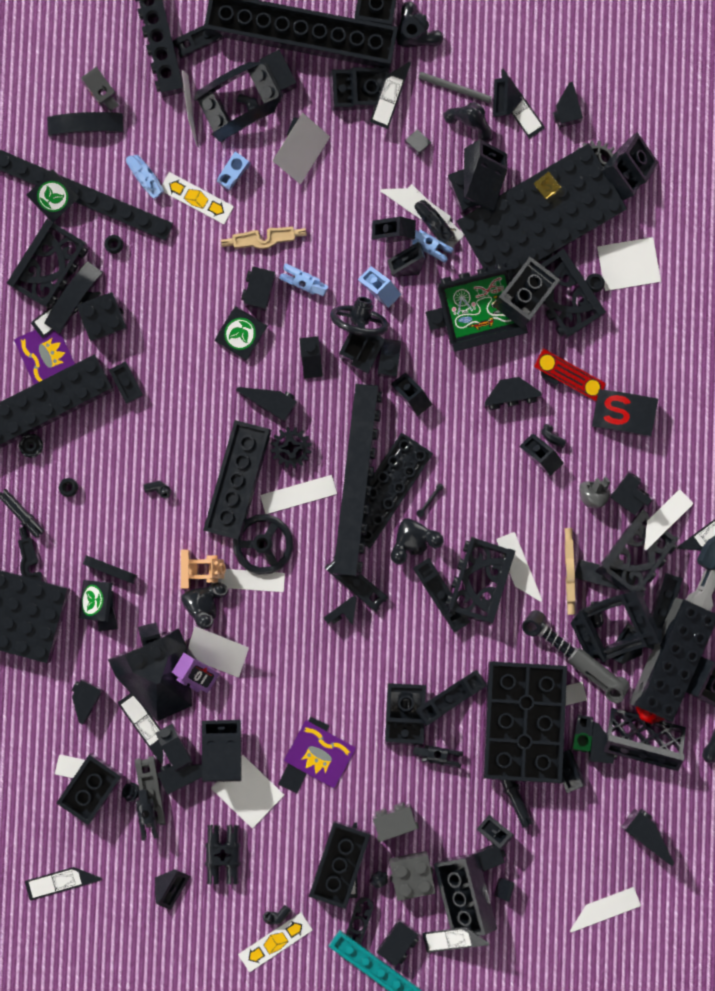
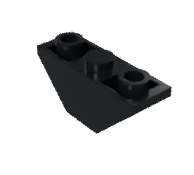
(511, 392)

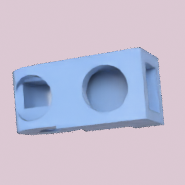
(233, 171)

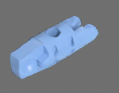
(144, 176)
(423, 238)
(303, 280)

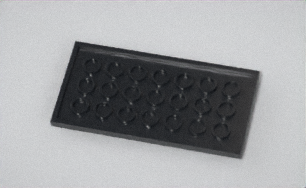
(534, 226)

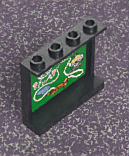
(469, 308)

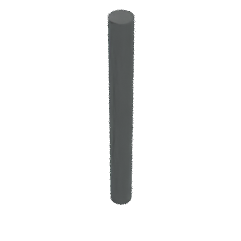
(454, 87)

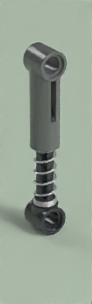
(614, 686)

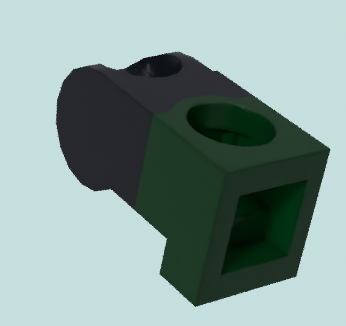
(582, 734)

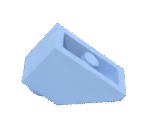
(380, 287)

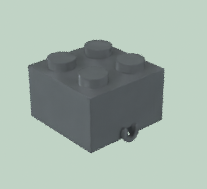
(394, 822)
(412, 875)

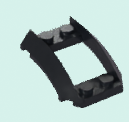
(215, 112)
(639, 615)

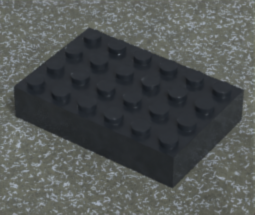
(30, 615)
(524, 722)

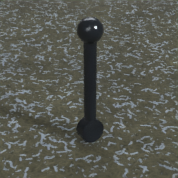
(439, 487)

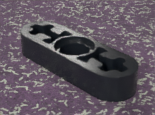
(109, 569)
(368, 912)

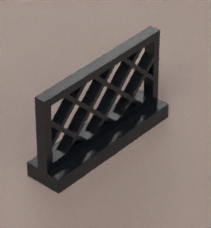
(642, 750)

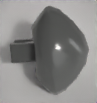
(595, 493)

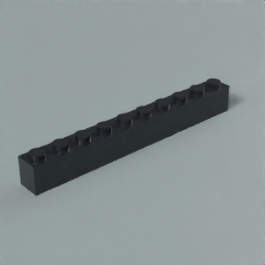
(357, 481)

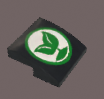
(52, 195)
(241, 333)
(95, 600)

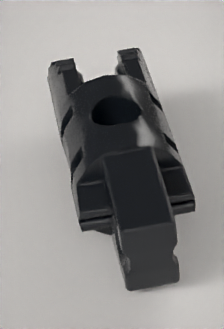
(434, 221)
(427, 755)
(142, 805)

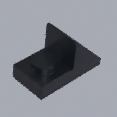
(347, 608)

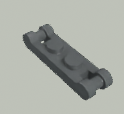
(150, 782)

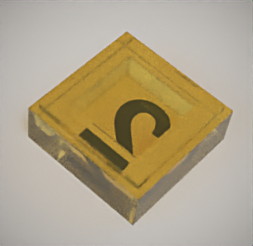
(547, 185)

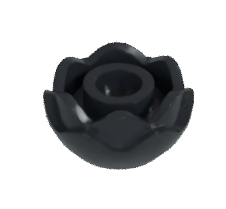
(25, 443)

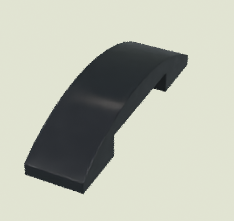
(85, 123)
(72, 296)
(439, 593)
(450, 697)

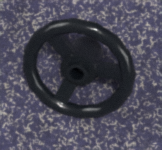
(360, 315)
(275, 566)

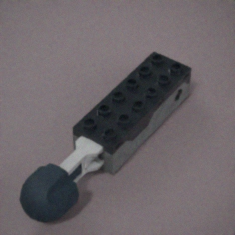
(680, 650)

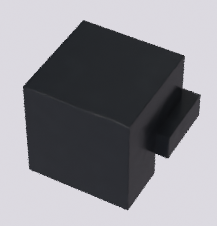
(361, 351)
(630, 494)

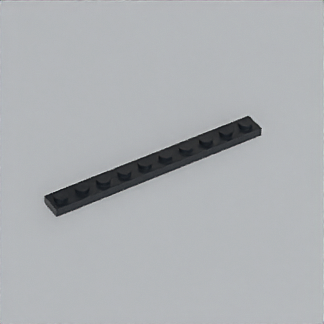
(90, 198)

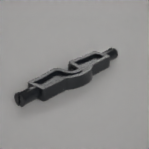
(28, 555)

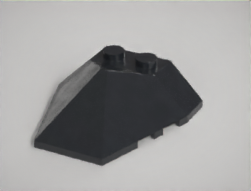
(149, 675)

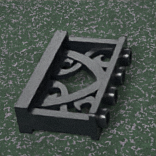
(22, 273)
(590, 301)
(613, 561)
(501, 564)

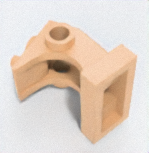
(189, 569)

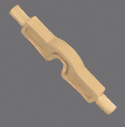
(274, 236)
(570, 571)

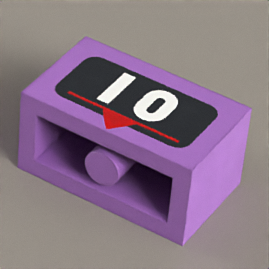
(195, 673)

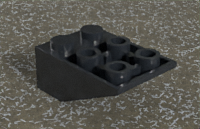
(484, 173)
(221, 751)

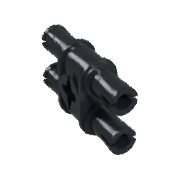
(214, 861)

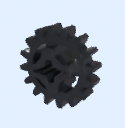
(289, 439)

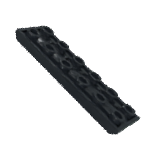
(392, 483)

